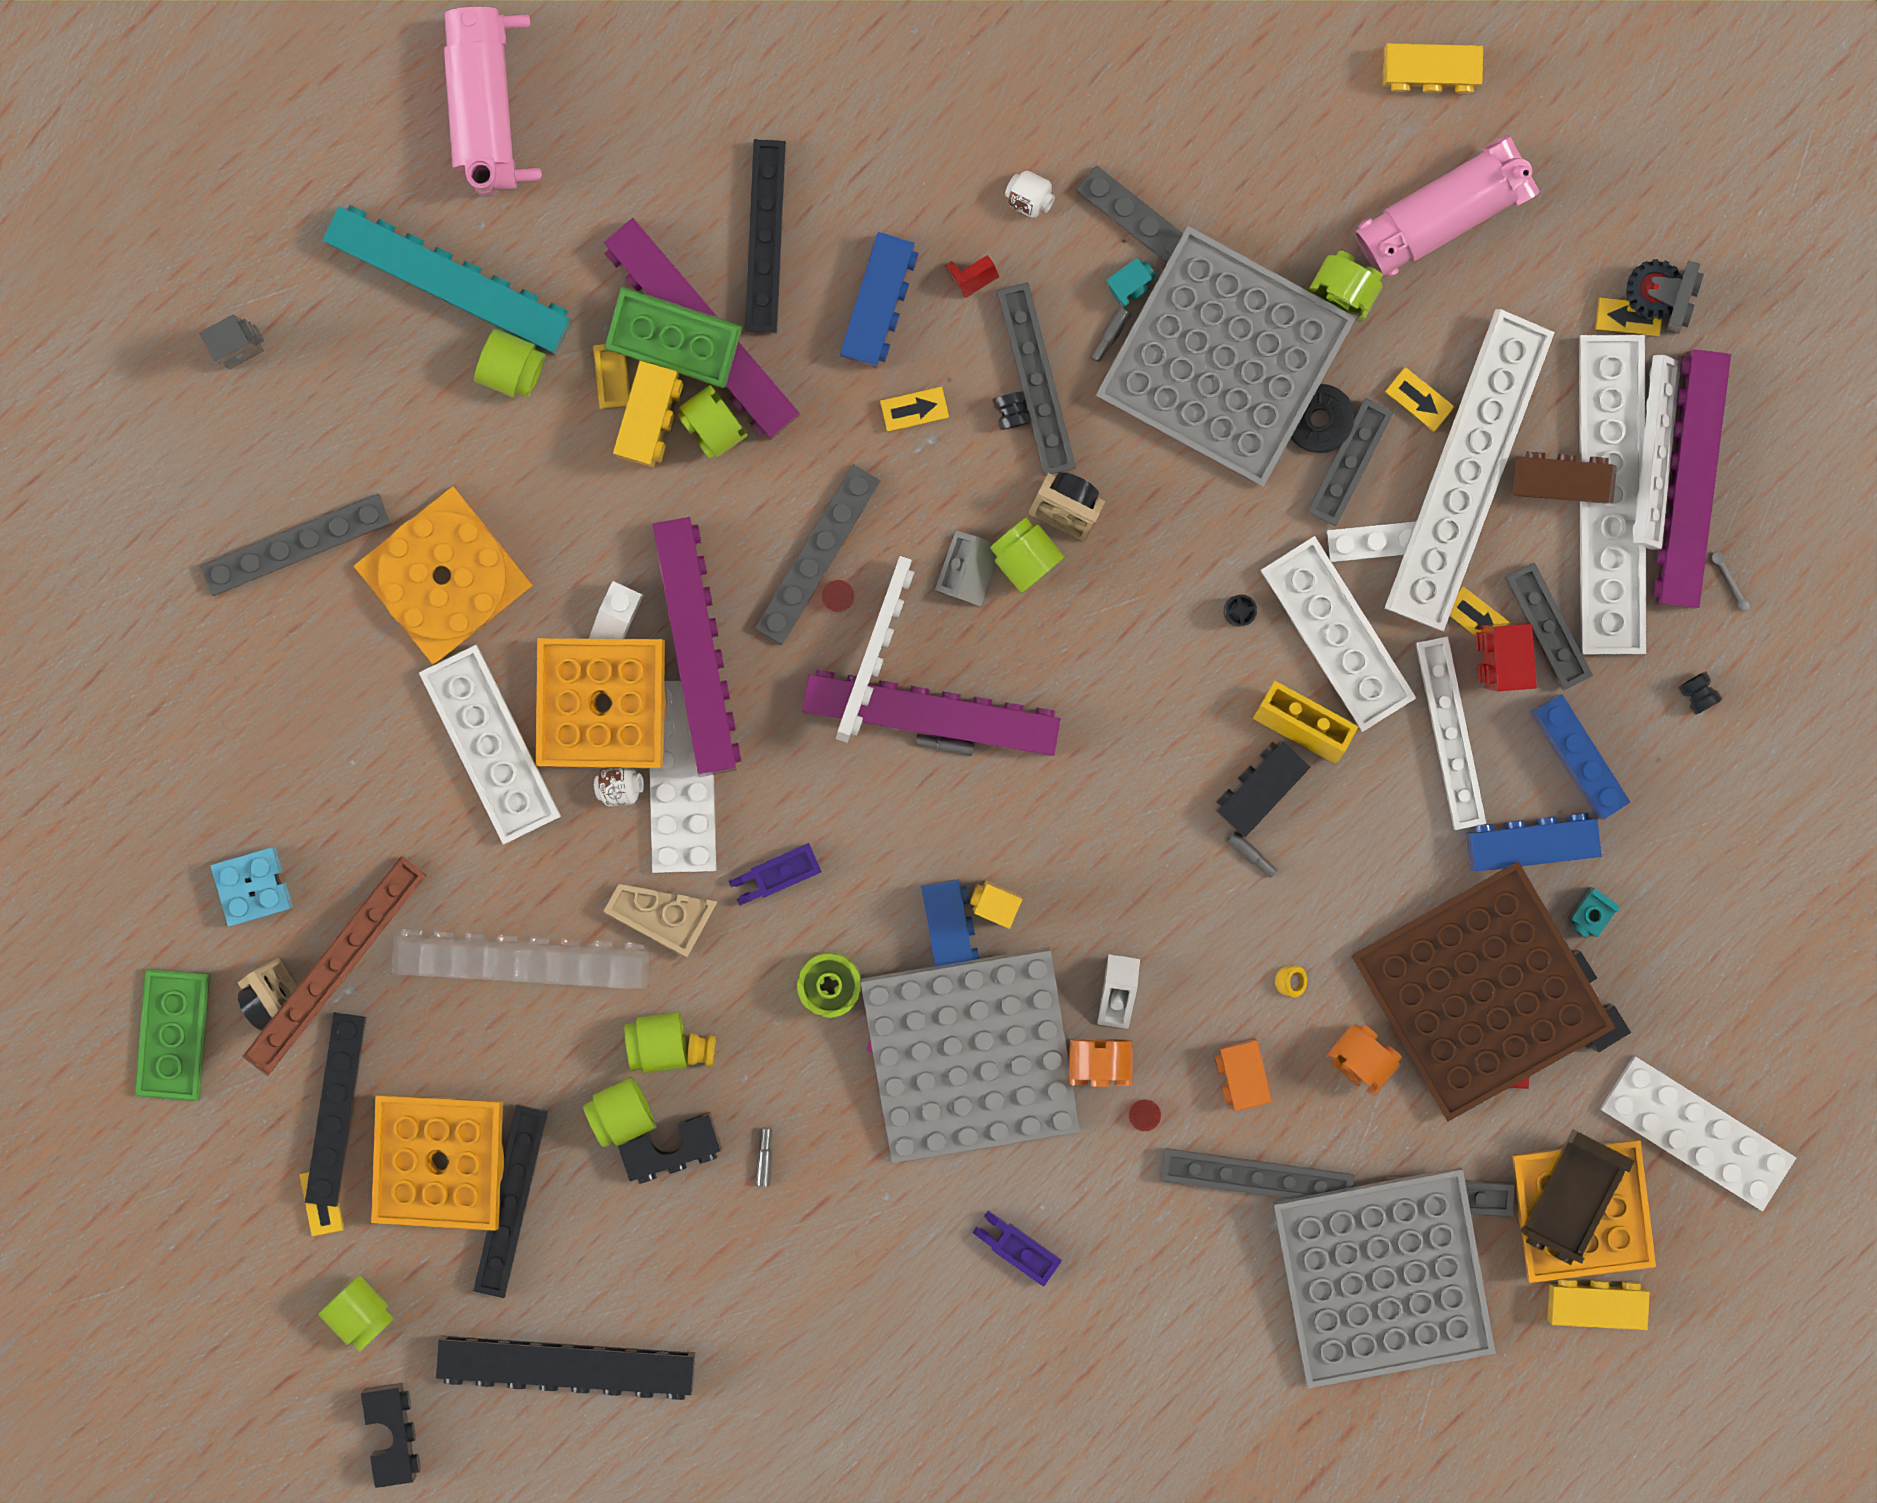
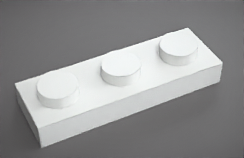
(1369, 541)

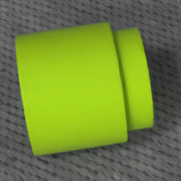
(509, 365)
(1026, 554)
(656, 1043)
(619, 1113)
(357, 1314)

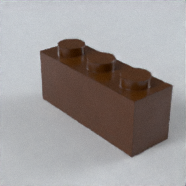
(1565, 478)

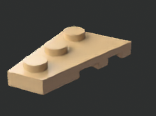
(661, 916)

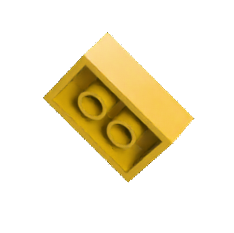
(648, 414)

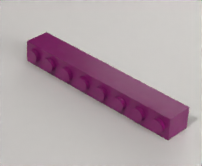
(659, 278)
(1693, 478)
(694, 646)
(937, 715)

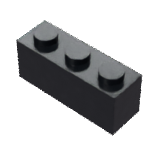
(1261, 787)

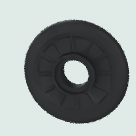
(1337, 428)

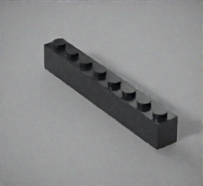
(565, 1366)

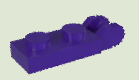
(779, 873)
(1020, 1250)

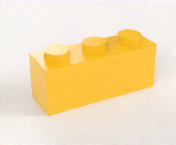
(1433, 67)
(1305, 722)
(995, 903)
(1598, 1304)

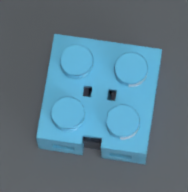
(263, 880)

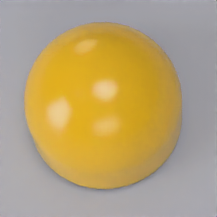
(1283, 978)

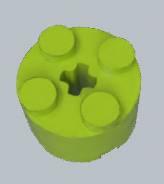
(1347, 284)
(712, 421)
(820, 1000)

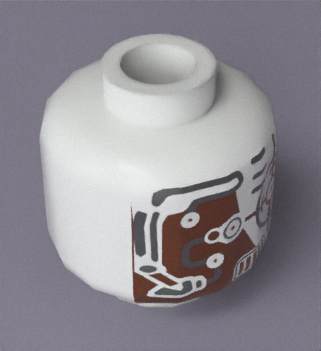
(1029, 194)
(618, 786)

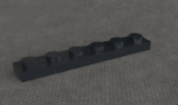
(765, 236)
(335, 1109)
(515, 1187)

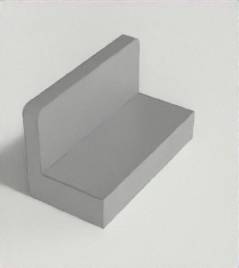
(967, 568)

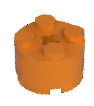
(1363, 1058)
(1101, 1062)

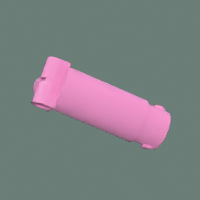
(480, 97)
(1447, 207)

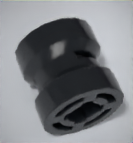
(1011, 409)
(1245, 610)
(1701, 695)

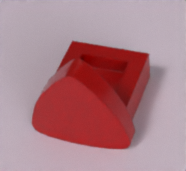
(974, 276)

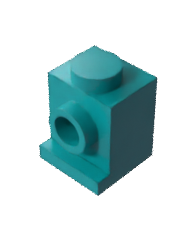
(1130, 281)
(1592, 900)

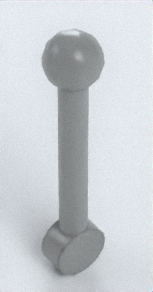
(1718, 558)

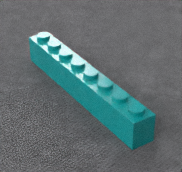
(446, 279)

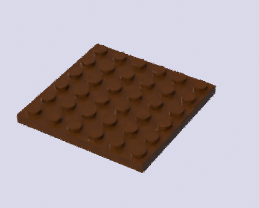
(1483, 991)

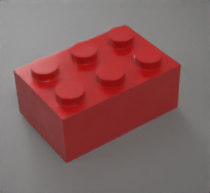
(1506, 656)

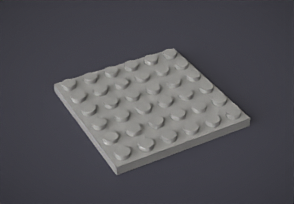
(1225, 356)
(970, 1055)
(1384, 1277)

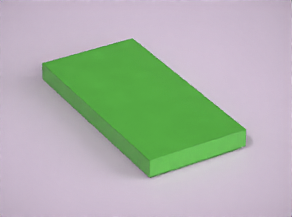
(673, 337)
(172, 1034)

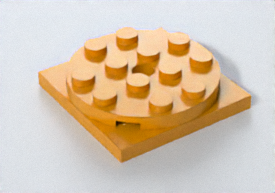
(480, 583)
(567, 718)
(407, 1182)
(1622, 1236)

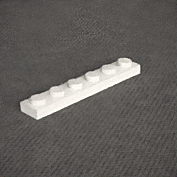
(1656, 452)
(871, 662)
(1450, 733)

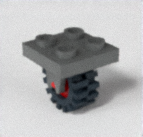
(1660, 290)

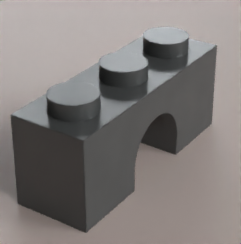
(232, 341)

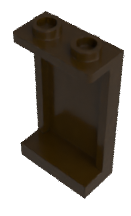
(1575, 1197)

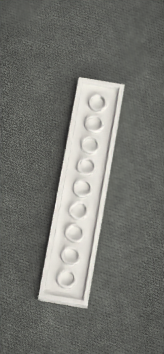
(1469, 470)
(1609, 560)

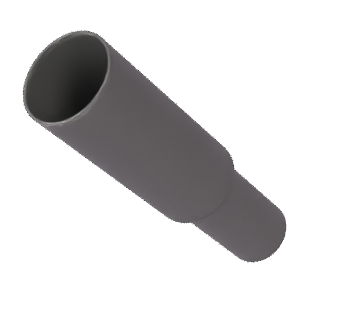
(1111, 333)
(946, 744)
(1251, 853)
(764, 1158)

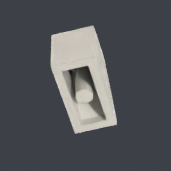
(616, 613)
(1118, 991)

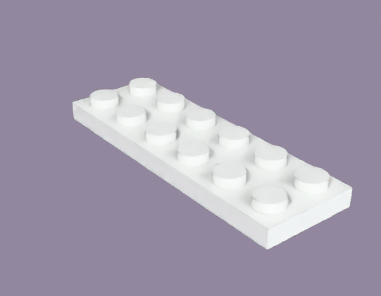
(1338, 634)
(490, 744)
(680, 799)
(1698, 1133)

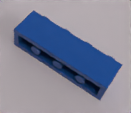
(877, 300)
(1580, 756)
(1534, 844)
(947, 922)

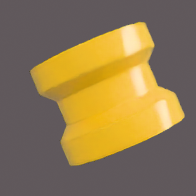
(701, 1050)

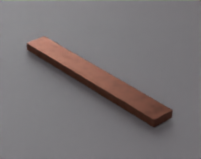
(334, 966)

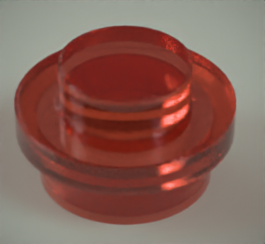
(838, 595)
(1144, 1115)

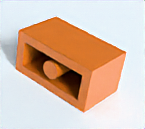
(1244, 1075)

